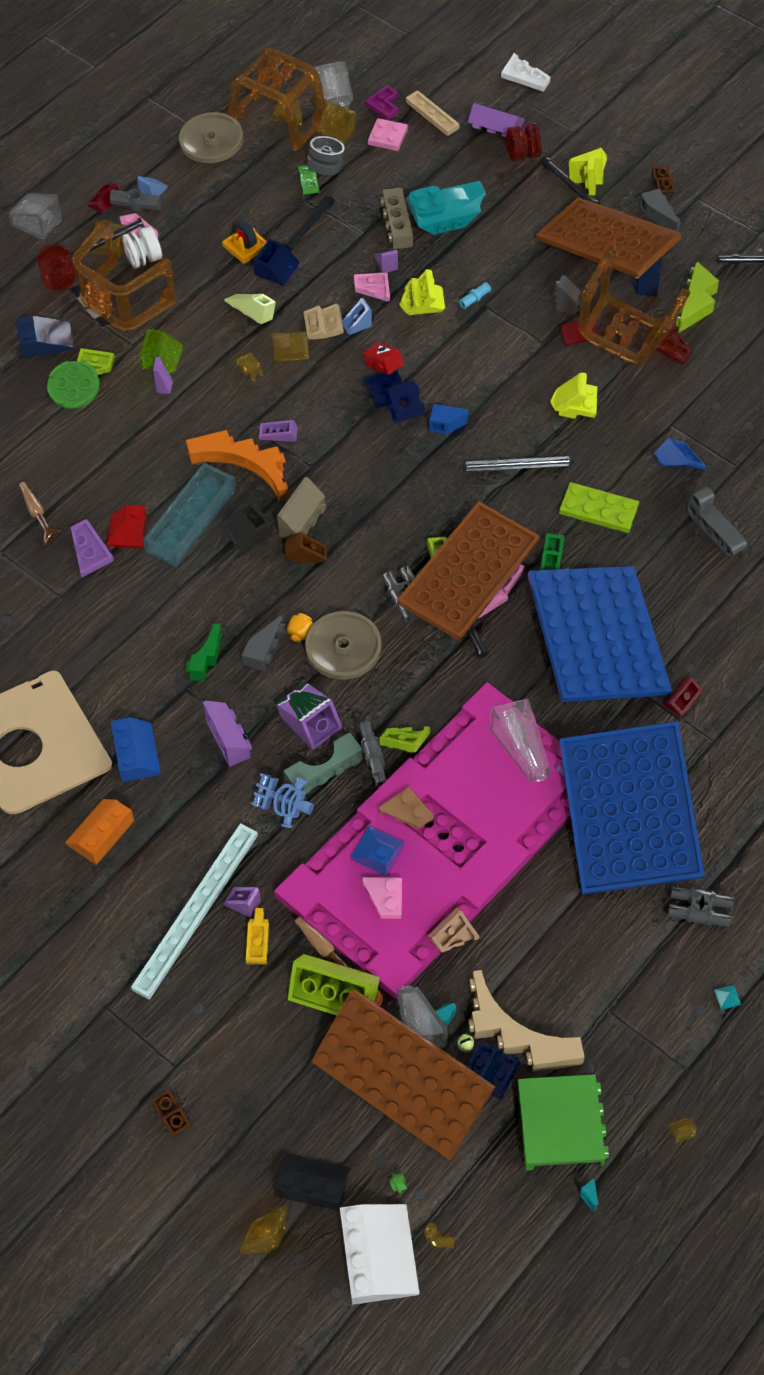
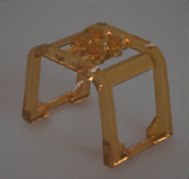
(278, 78)
(91, 296)
(660, 326)

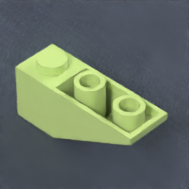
(253, 305)

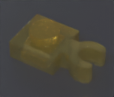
(249, 364)

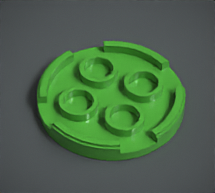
(73, 384)

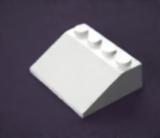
(378, 1252)

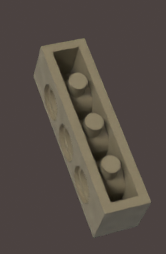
(397, 218)

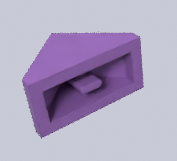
(387, 260)
(243, 900)

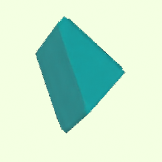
(589, 1195)

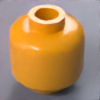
(299, 627)

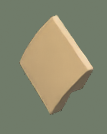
(323, 322)

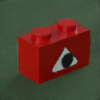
(383, 358)

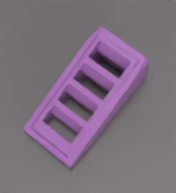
(162, 378)
(286, 435)

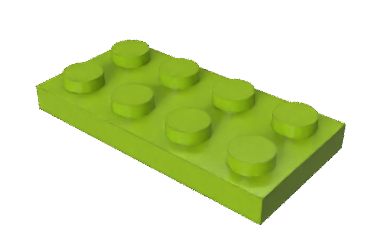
(599, 507)

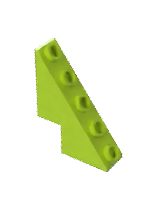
(699, 302)

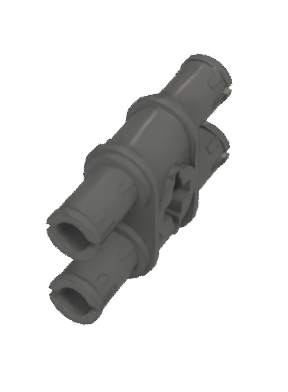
(396, 589)
(372, 753)
(708, 900)

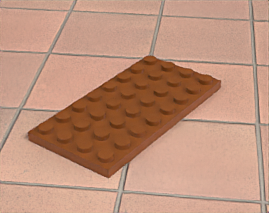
(595, 229)
(468, 570)
(402, 1074)

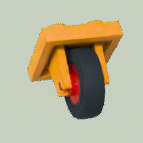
(245, 242)

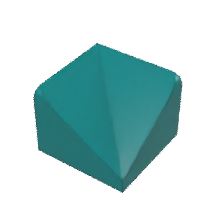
(446, 1013)

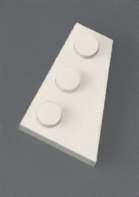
(522, 73)

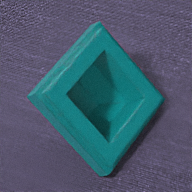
(727, 997)

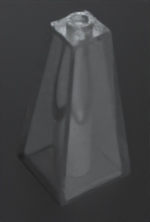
(519, 735)

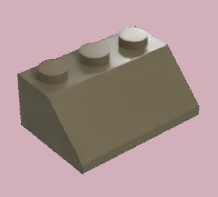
(301, 510)

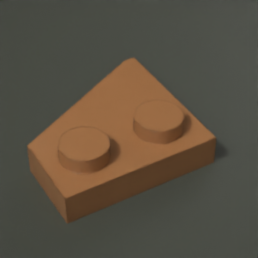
(407, 809)
(452, 932)

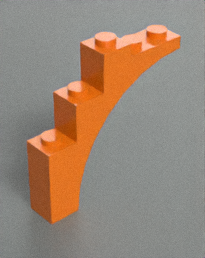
(221, 448)

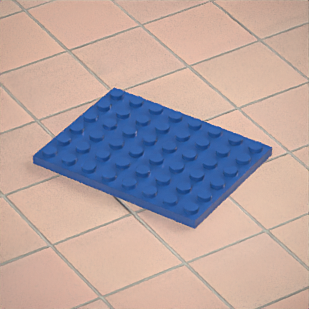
(598, 634)
(631, 808)

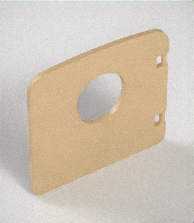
(69, 749)

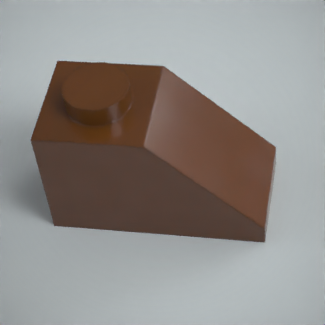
(305, 549)

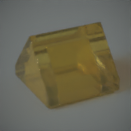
(682, 1129)

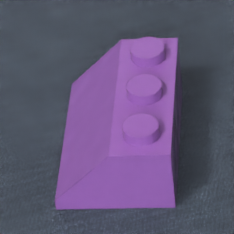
(493, 119)
(226, 732)

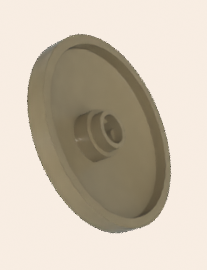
(211, 137)
(343, 645)

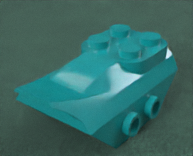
(446, 208)

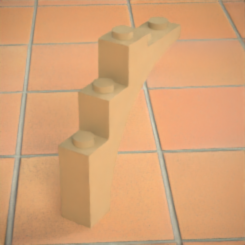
(541, 1050)

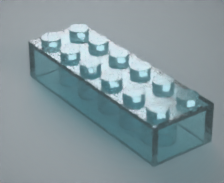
(189, 514)

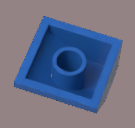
(678, 455)
(377, 850)

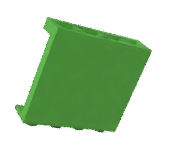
(561, 1121)

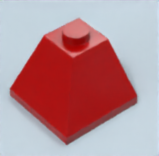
(128, 527)

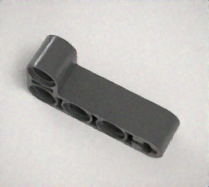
(714, 523)

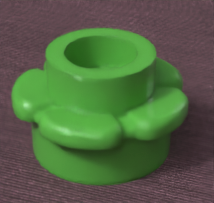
(398, 1182)

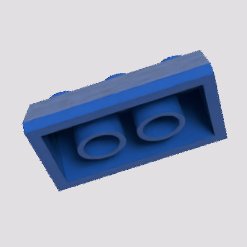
(135, 749)

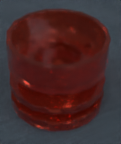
(523, 141)
(56, 267)

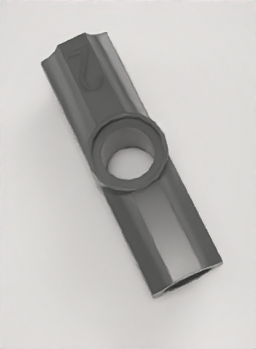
(135, 199)

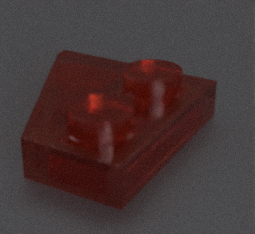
(675, 347)

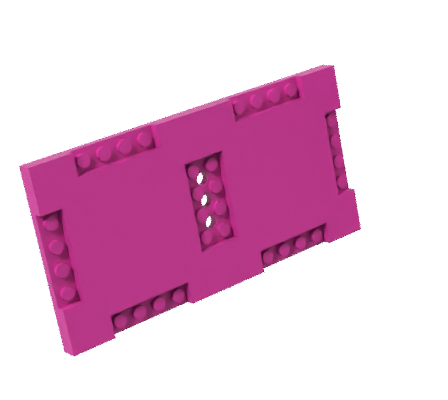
(474, 799)

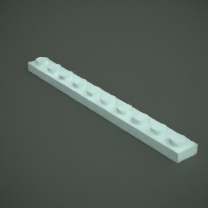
(194, 912)

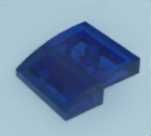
(494, 1067)

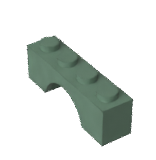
(346, 754)

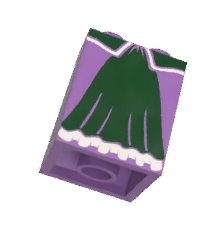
(310, 715)

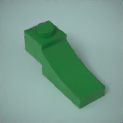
(552, 552)
(207, 655)

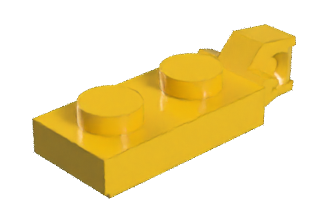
(257, 939)

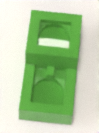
(308, 180)

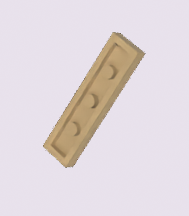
(432, 113)

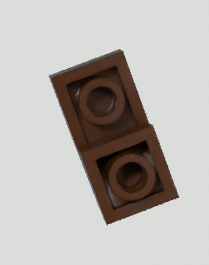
(662, 179)
(170, 1113)

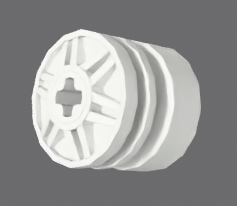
(139, 248)

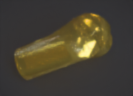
(436, 1239)

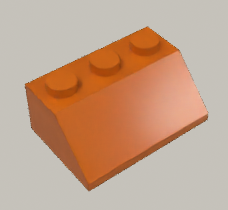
(101, 830)

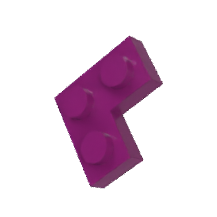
(381, 102)

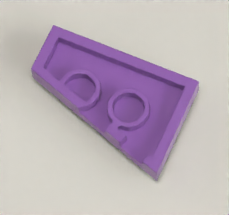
(89, 548)

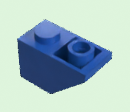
(447, 419)

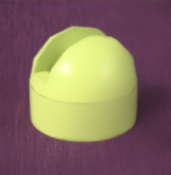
(466, 1046)

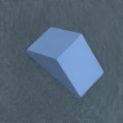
(151, 186)
(358, 318)

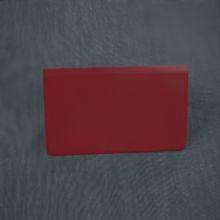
(101, 199)
(571, 334)
(683, 696)

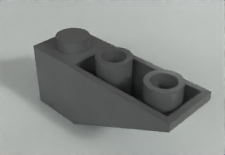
(658, 210)
(261, 646)

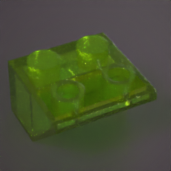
(162, 345)

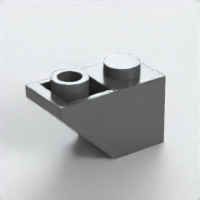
(567, 296)

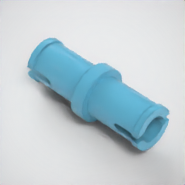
(475, 295)

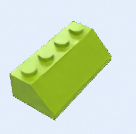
(327, 984)

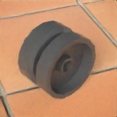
(325, 155)

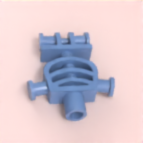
(285, 804)

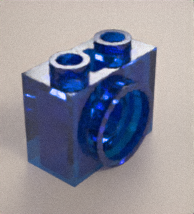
(410, 393)

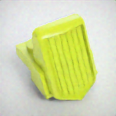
(588, 169)
(422, 295)
(575, 398)

